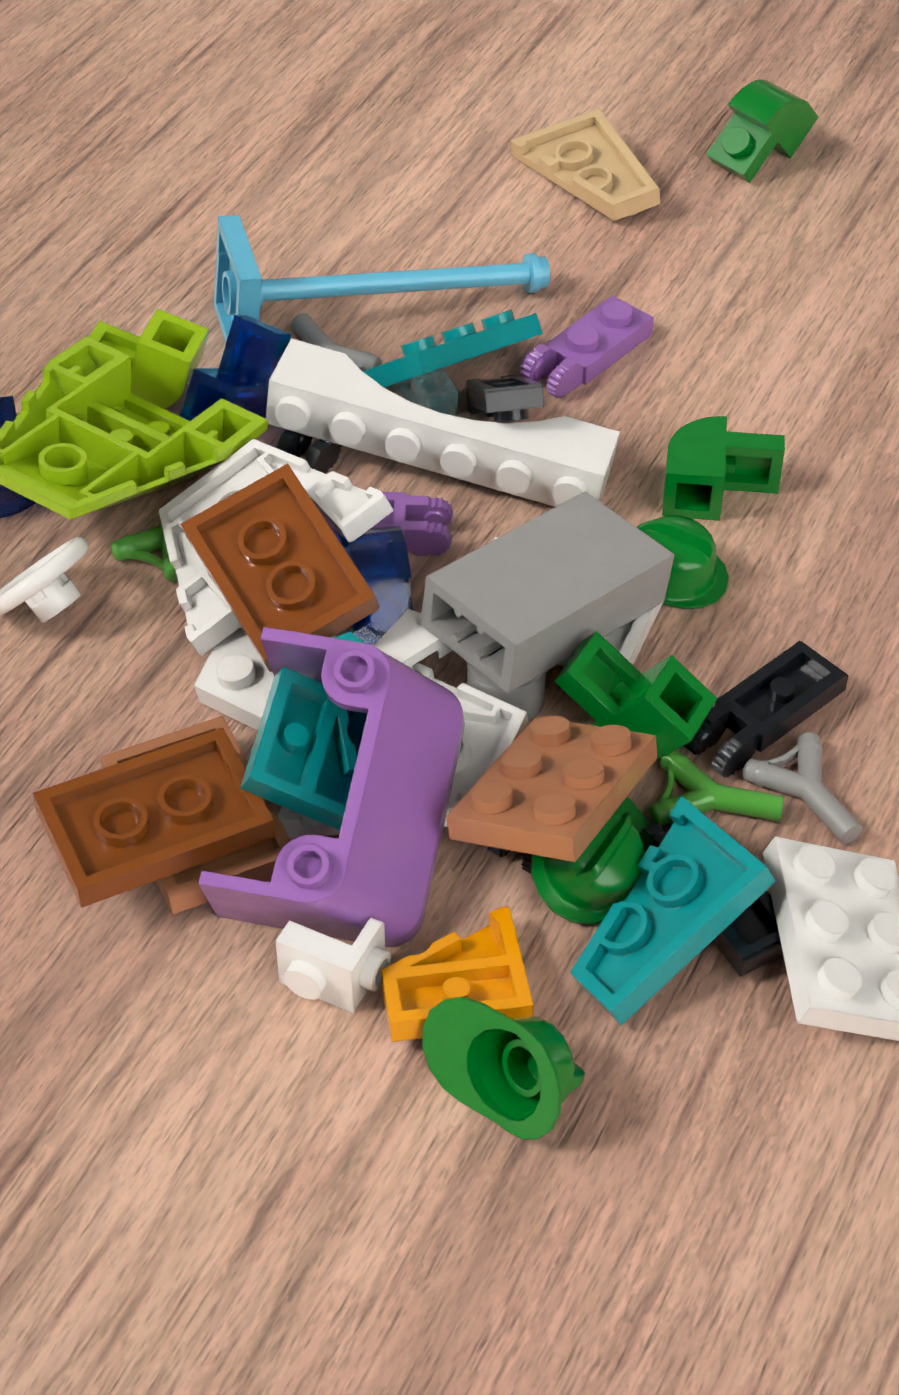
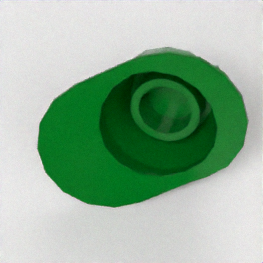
(696, 572)
(601, 874)
(500, 1064)

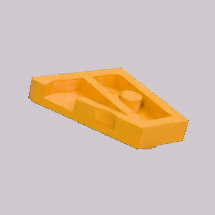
(479, 967)

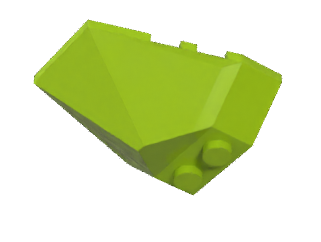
(96, 444)

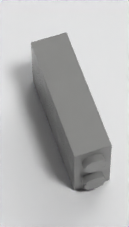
(544, 590)

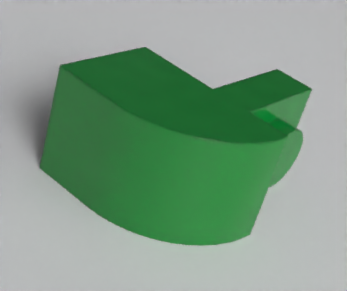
(761, 121)
(710, 459)
(658, 702)

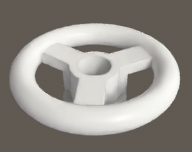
(44, 583)

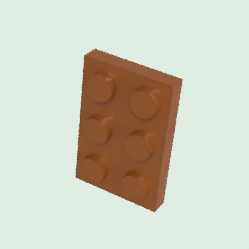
(279, 561)
(152, 816)

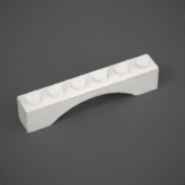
(335, 401)

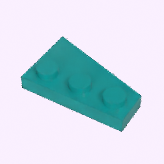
(459, 345)
(675, 909)

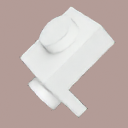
(330, 969)

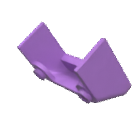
(393, 806)

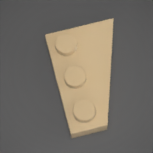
(590, 163)

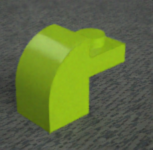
(159, 357)

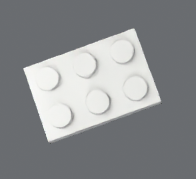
(838, 935)

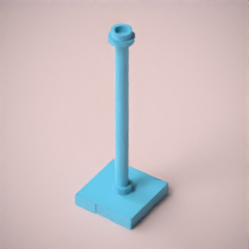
(242, 290)

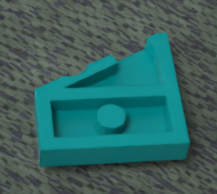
(302, 751)

